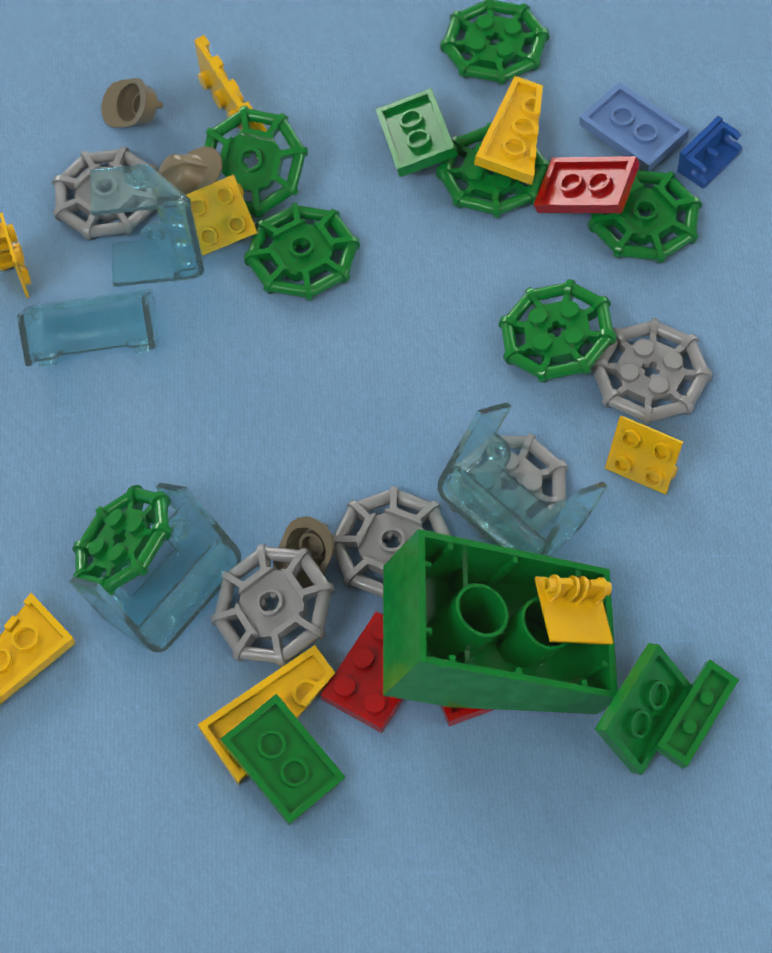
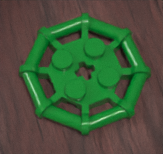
(489, 60)
(267, 151)
(483, 184)
(653, 227)
(302, 265)
(555, 315)
(123, 538)

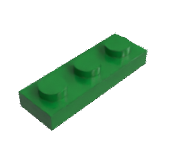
(696, 714)

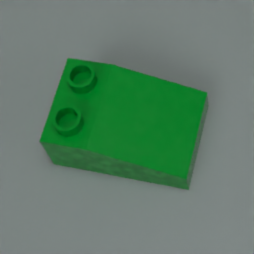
(473, 633)

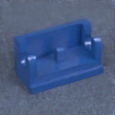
(709, 152)

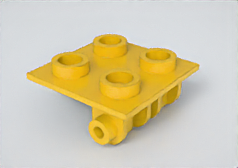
(221, 214)
(12, 254)
(643, 455)
(575, 609)

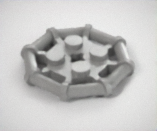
(82, 201)
(654, 355)
(531, 477)
(376, 529)
(290, 610)

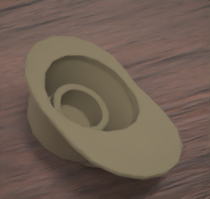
(129, 103)
(193, 169)
(312, 535)

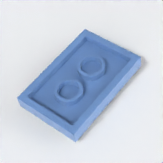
(633, 126)

